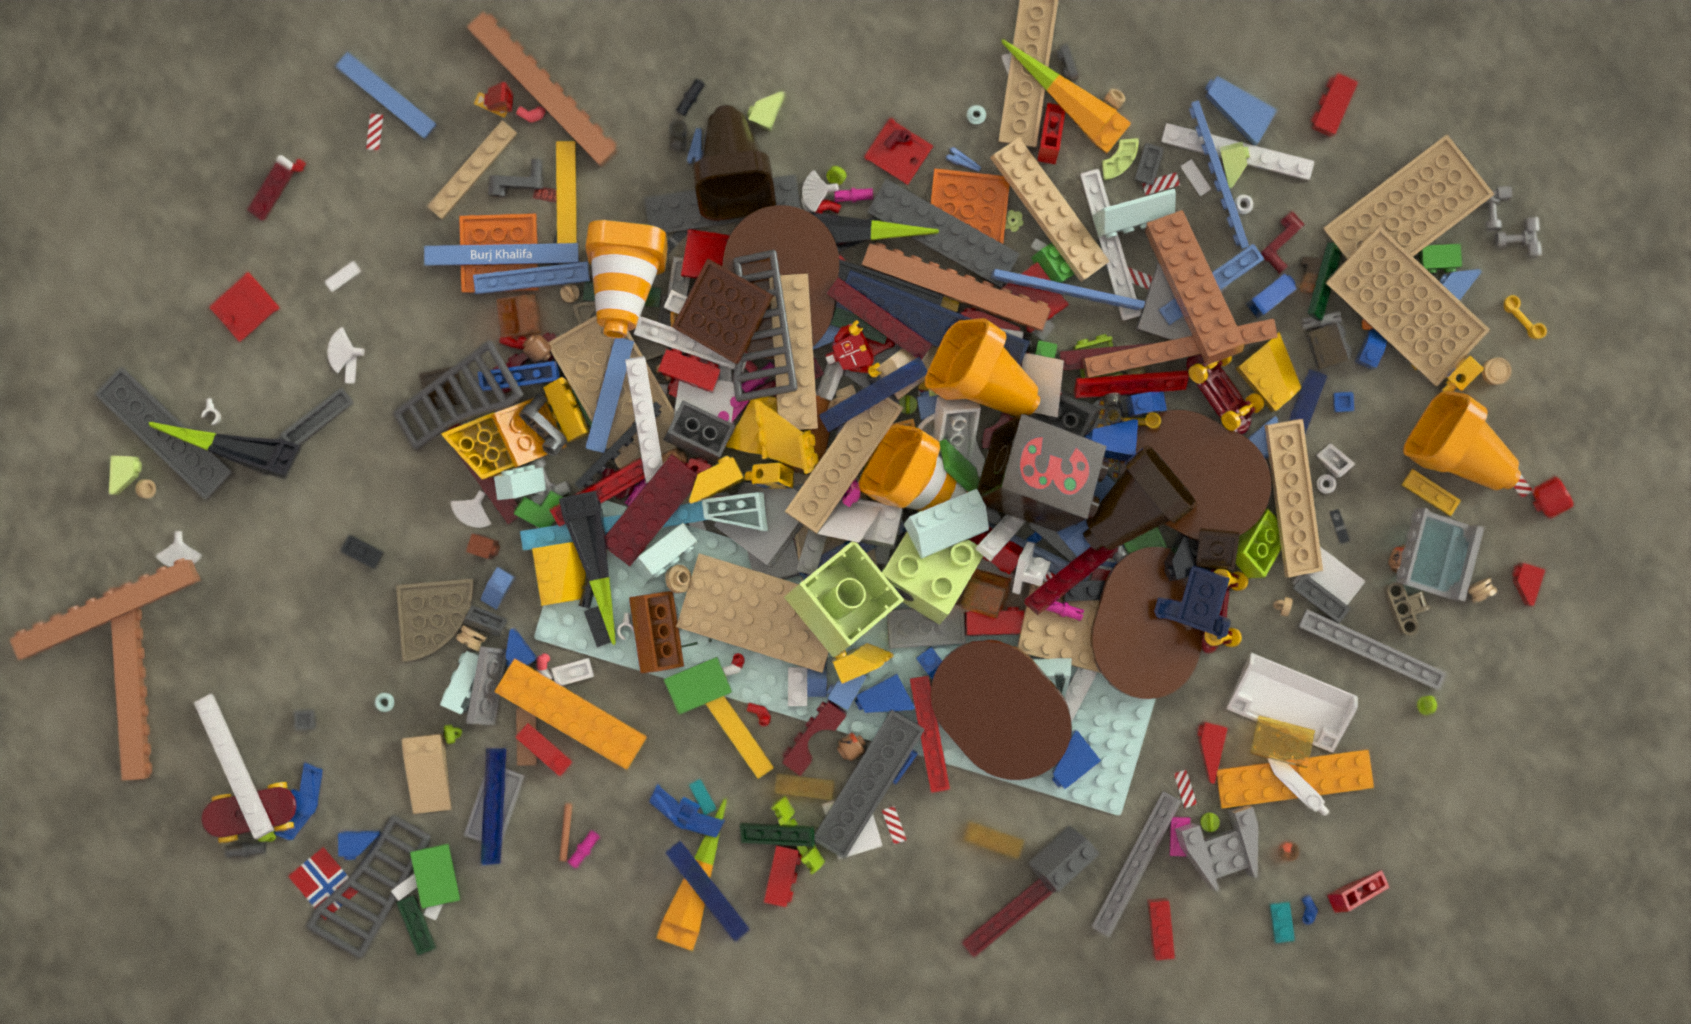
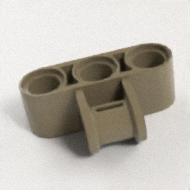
(1413, 603)

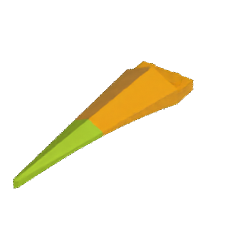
(1094, 117)
(686, 910)

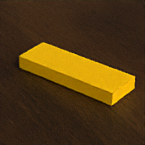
(1431, 492)

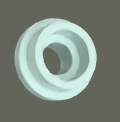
(976, 121)
(378, 702)

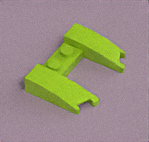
(810, 856)

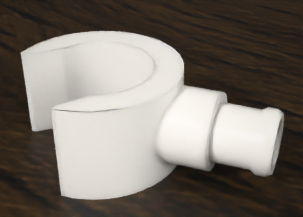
(210, 407)
(626, 621)

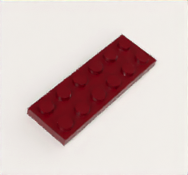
(650, 510)

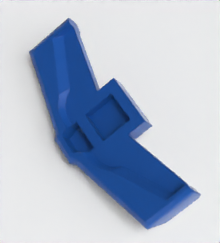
(305, 800)
(685, 813)

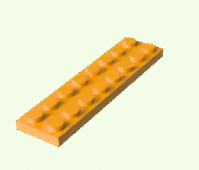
(570, 713)
(1324, 774)

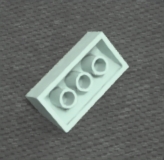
(1134, 213)
(948, 523)

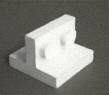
(1030, 569)

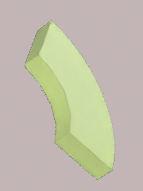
(1121, 159)

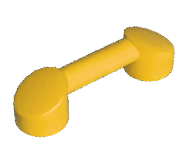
(1535, 331)
(1152, 420)

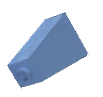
(1243, 110)

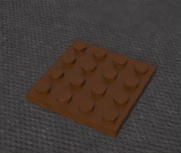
(722, 311)

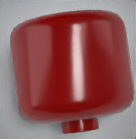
(1552, 497)

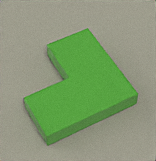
(538, 514)

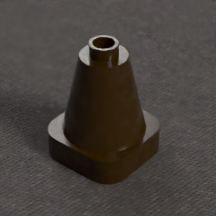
(733, 172)
(1139, 502)

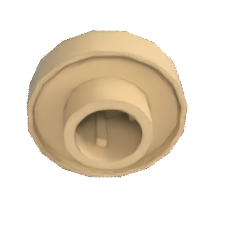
(678, 578)

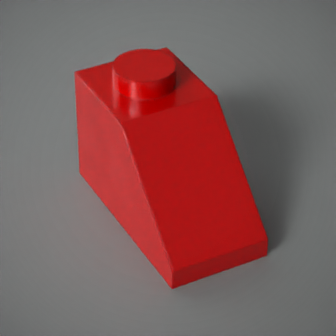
(1527, 581)

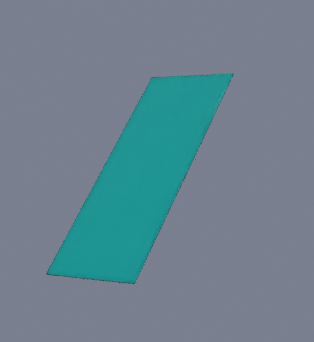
(702, 797)

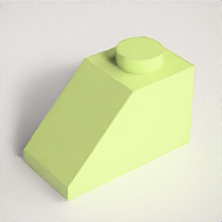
(766, 110)
(1234, 161)
(123, 472)

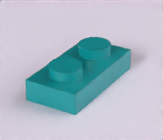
(1282, 922)

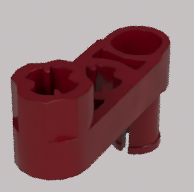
(1292, 225)

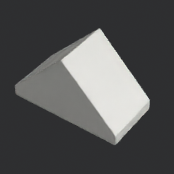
(1335, 461)

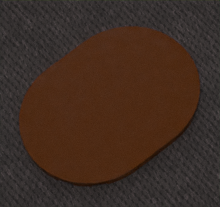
(801, 248)
(1217, 468)
(1129, 643)
(1001, 709)

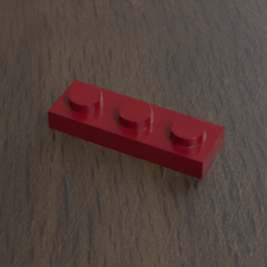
(270, 191)

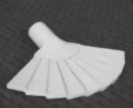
(815, 190)
(341, 350)
(471, 511)
(177, 551)

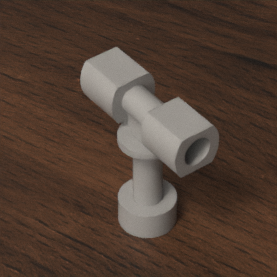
(1501, 193)
(1528, 238)
(560, 489)

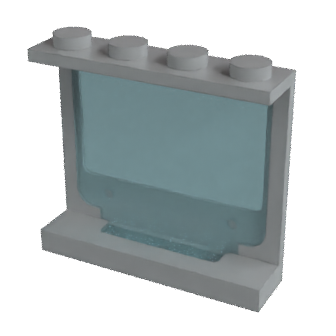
(1439, 555)

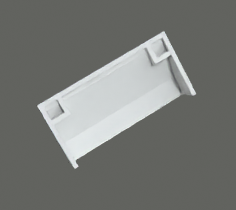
(1293, 698)

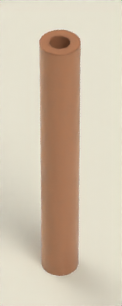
(565, 832)

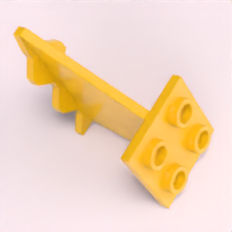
(783, 440)

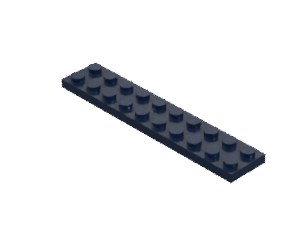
(920, 315)

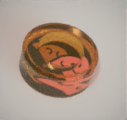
(1288, 851)

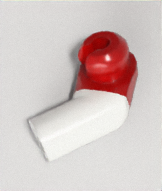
(298, 166)
(735, 666)

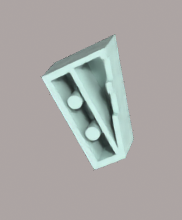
(519, 482)
(740, 510)
(665, 552)
(459, 692)

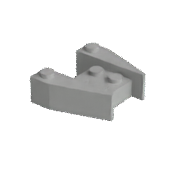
(1225, 851)

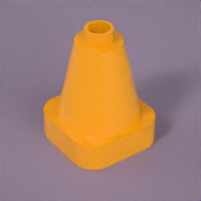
(979, 369)
(1459, 441)

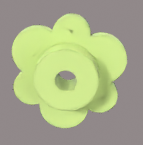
(1017, 216)

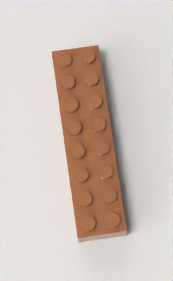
(1194, 287)

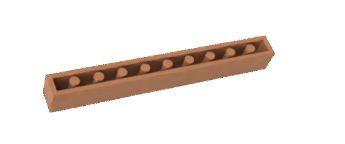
(546, 93)
(956, 287)
(1167, 350)
(103, 610)
(131, 696)

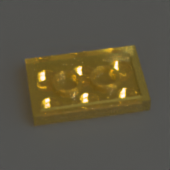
(1282, 741)

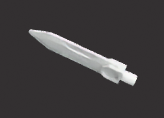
(1298, 786)

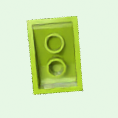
(1259, 547)

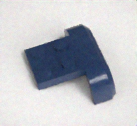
(1199, 604)

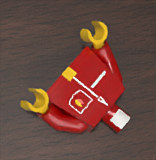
(853, 351)

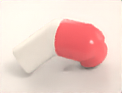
(541, 665)

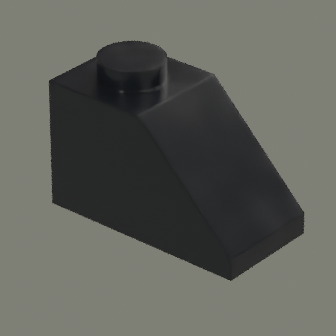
(1179, 560)

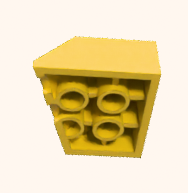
(1271, 374)
(566, 410)
(746, 432)
(481, 446)
(716, 479)
(559, 573)
(859, 661)

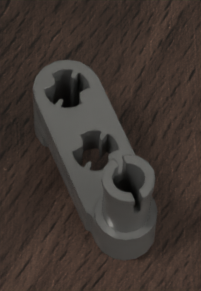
(498, 183)
(553, 437)

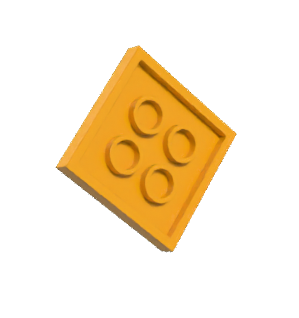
(519, 438)

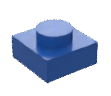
(1343, 402)

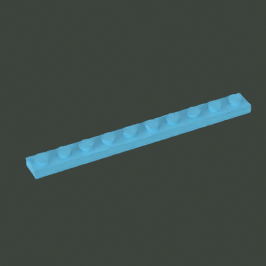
(557, 535)

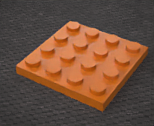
(974, 199)
(496, 231)

